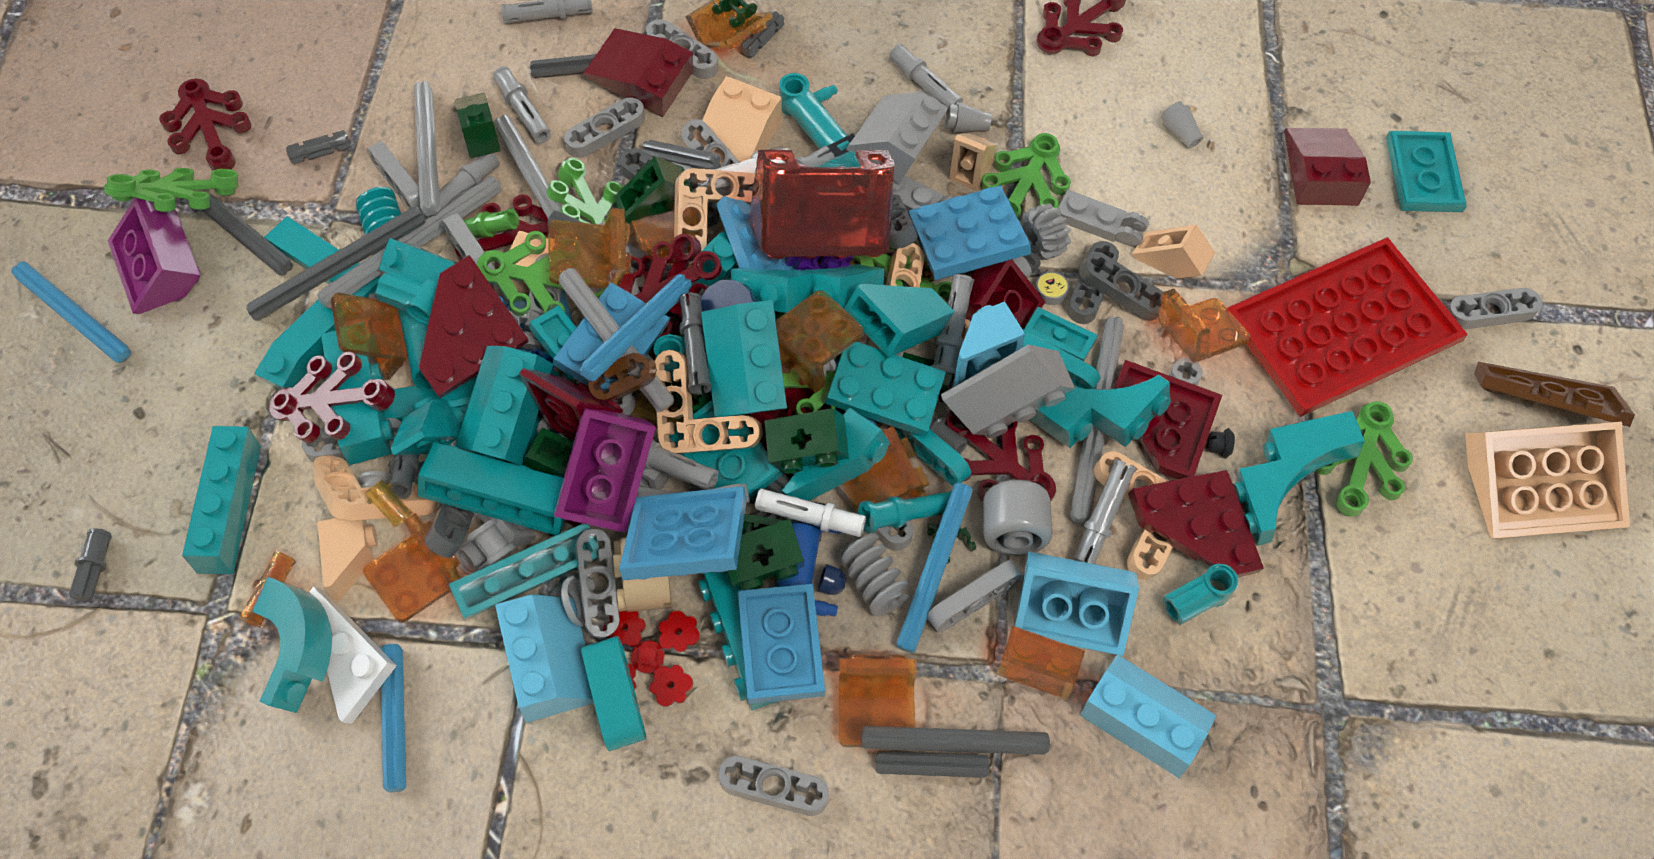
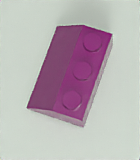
(152, 256)
(605, 469)

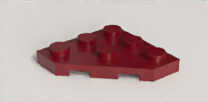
(461, 326)
(1179, 434)
(1199, 519)

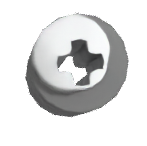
(872, 575)

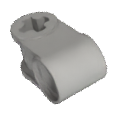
(483, 548)

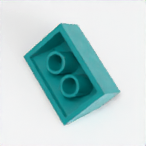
(744, 359)
(500, 406)

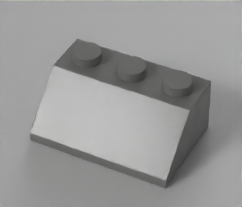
(901, 126)
(1010, 390)

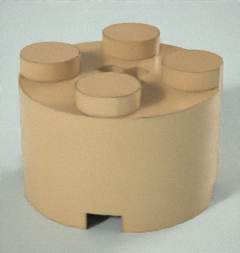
(638, 593)

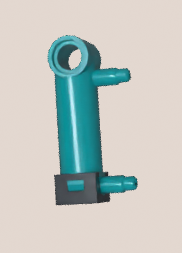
(811, 114)

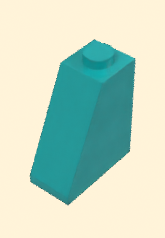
(898, 315)

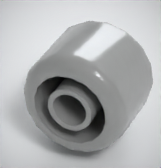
(1017, 517)

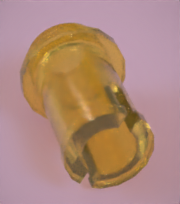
(388, 502)

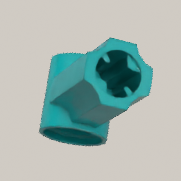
(408, 295)
(1200, 595)

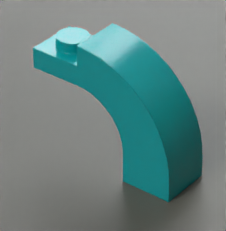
(303, 642)

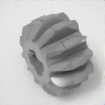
(1046, 231)

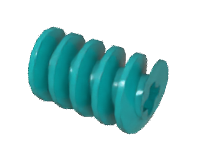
(376, 208)

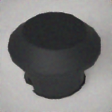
(1221, 442)

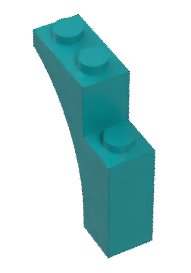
(792, 287)
(1116, 412)
(1290, 456)

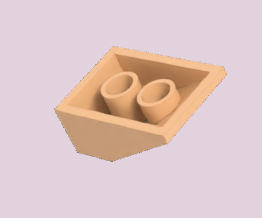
(742, 118)

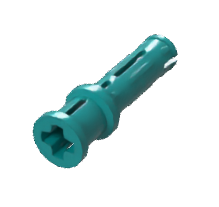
(897, 512)

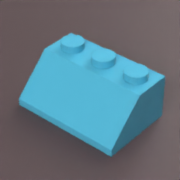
(990, 338)
(1077, 602)
(544, 656)
(1148, 716)

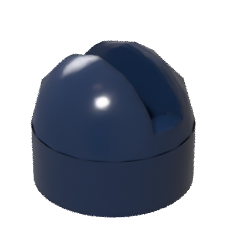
(831, 580)

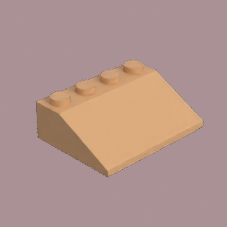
(1550, 478)

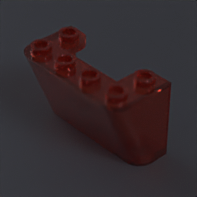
(822, 208)

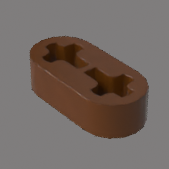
(625, 383)

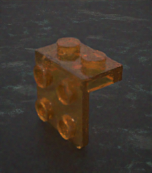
(715, 29)
(591, 249)
(1201, 328)
(370, 330)
(814, 336)
(889, 477)
(411, 574)
(874, 695)

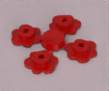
(649, 655)

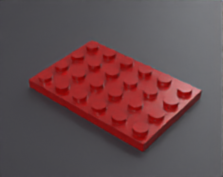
(1346, 326)

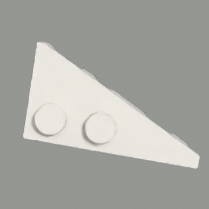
(355, 664)

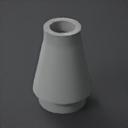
(966, 118)
(1182, 124)

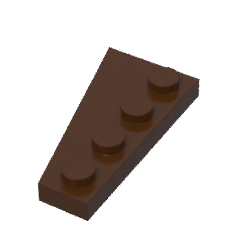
(1561, 392)

